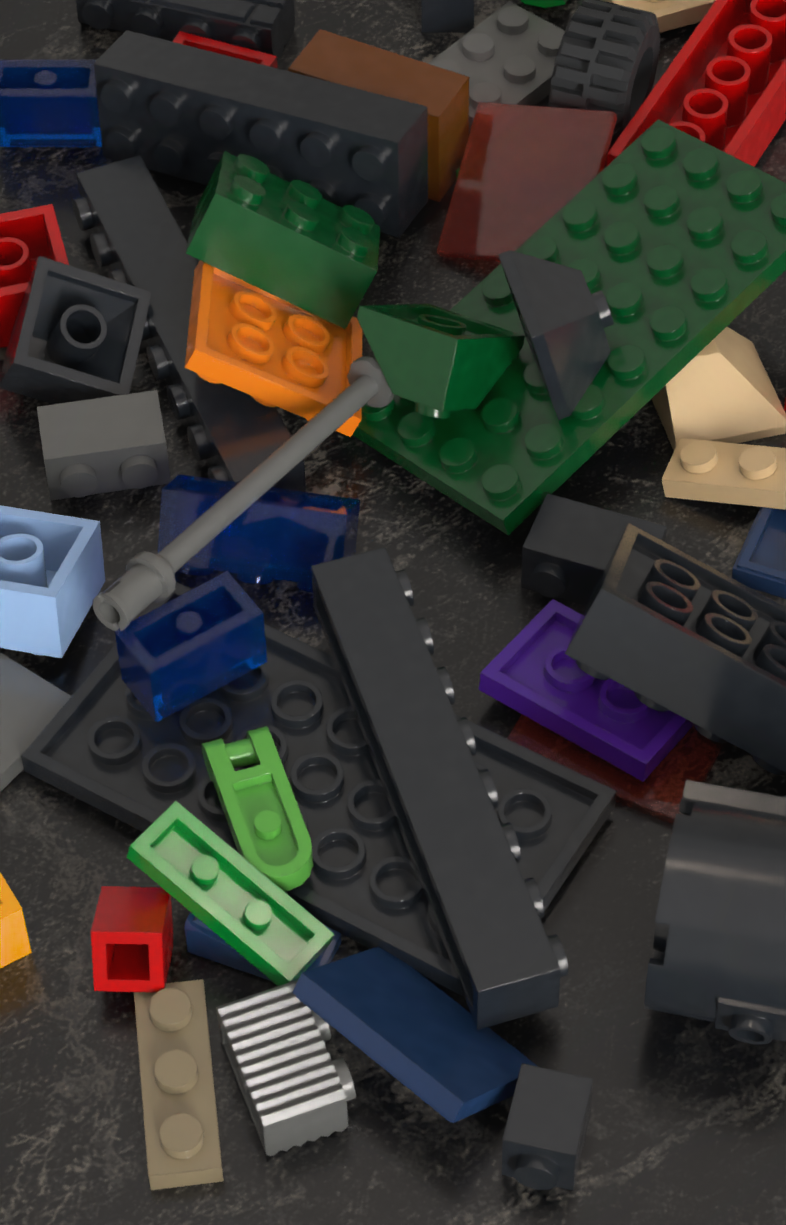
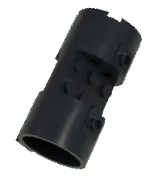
(724, 914)

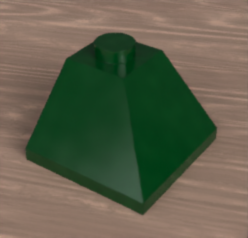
(437, 355)

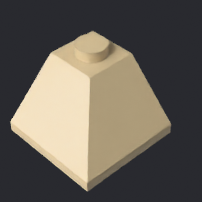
(721, 395)

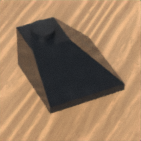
(560, 325)
(74, 335)

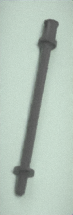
(151, 575)

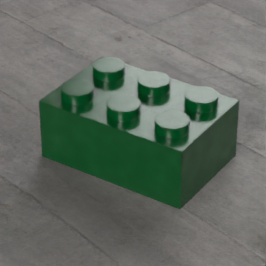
(285, 239)

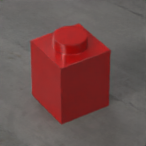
(132, 939)

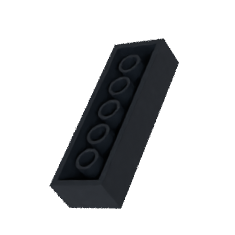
(192, 104)

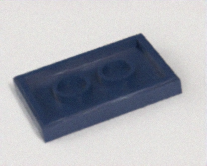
(413, 1031)

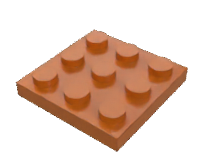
(268, 346)

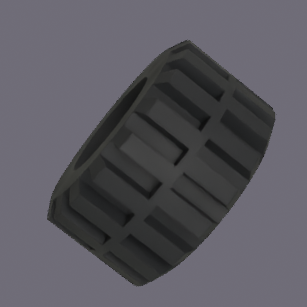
(606, 61)

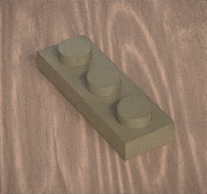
(178, 1086)

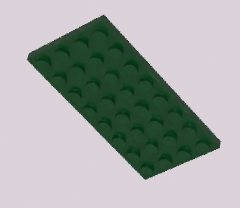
(679, 252)

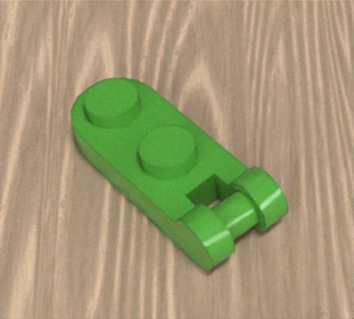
(261, 807)

